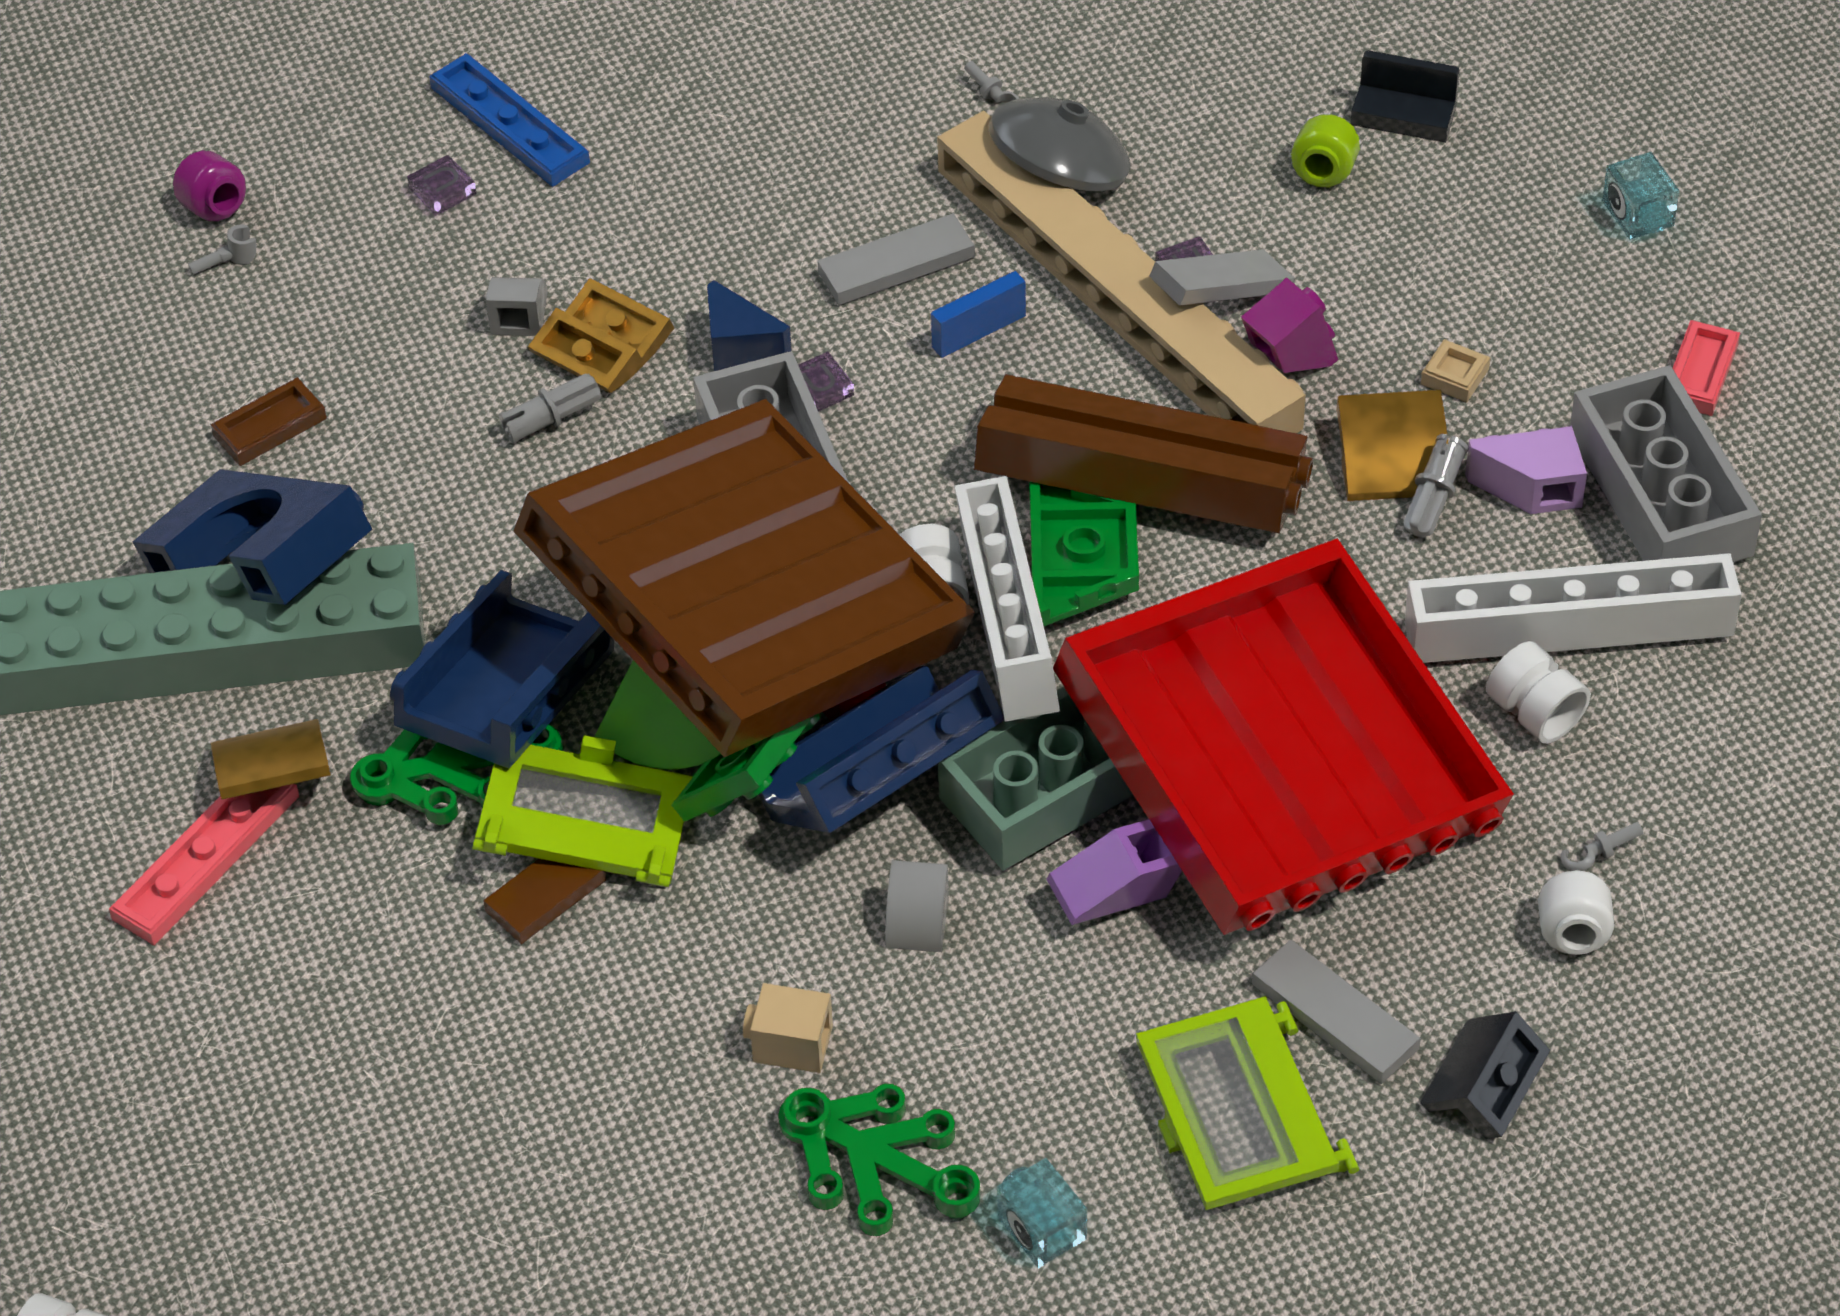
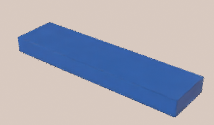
(509, 119)

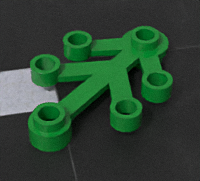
(441, 764)
(875, 1149)

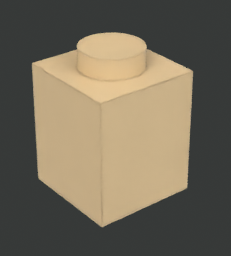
(789, 1027)

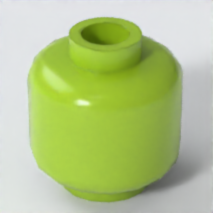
(1325, 150)

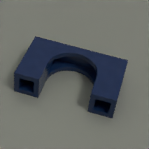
(276, 526)

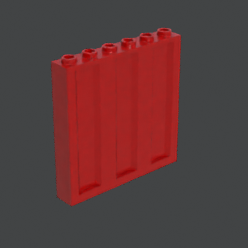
(1282, 735)

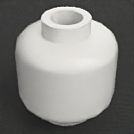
(1576, 912)

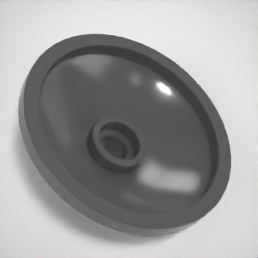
(1060, 143)

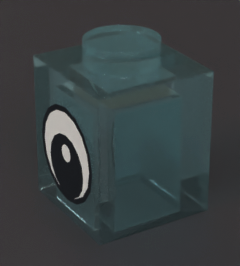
(1640, 195)
(1041, 1212)

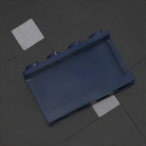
(497, 674)
(878, 748)

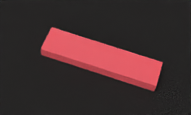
(198, 861)

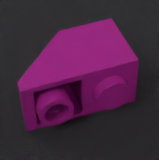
(1291, 329)

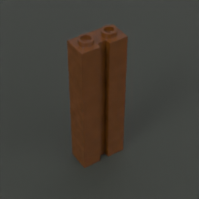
(1143, 453)

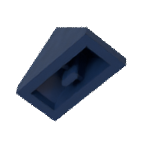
(742, 330)

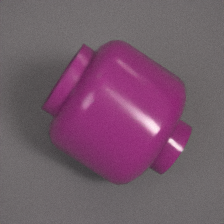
(209, 185)

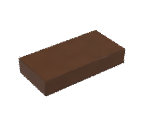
(268, 421)
(540, 896)

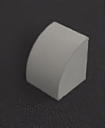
(516, 305)
(916, 906)

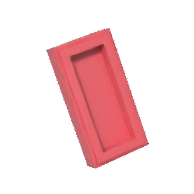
(1705, 362)

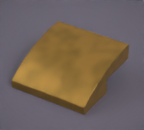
(602, 336)
(1387, 441)
(269, 759)

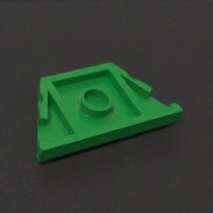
(1080, 550)

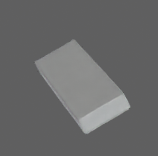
(896, 259)
(1219, 276)
(1336, 1011)

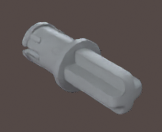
(549, 407)
(1435, 485)

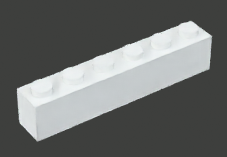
(1007, 600)
(1573, 607)

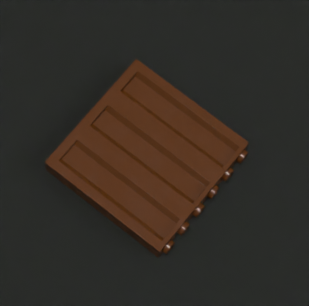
(743, 574)

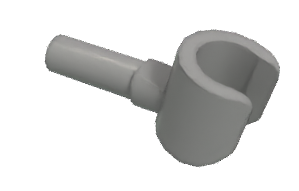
(239, 250)

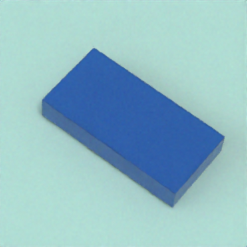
(978, 314)

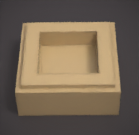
(1455, 370)

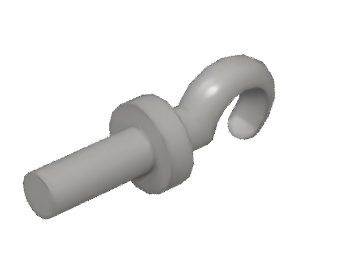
(989, 86)
(1602, 845)

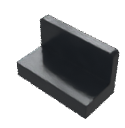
(1406, 96)
(1488, 1072)

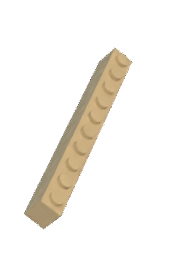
(1113, 279)

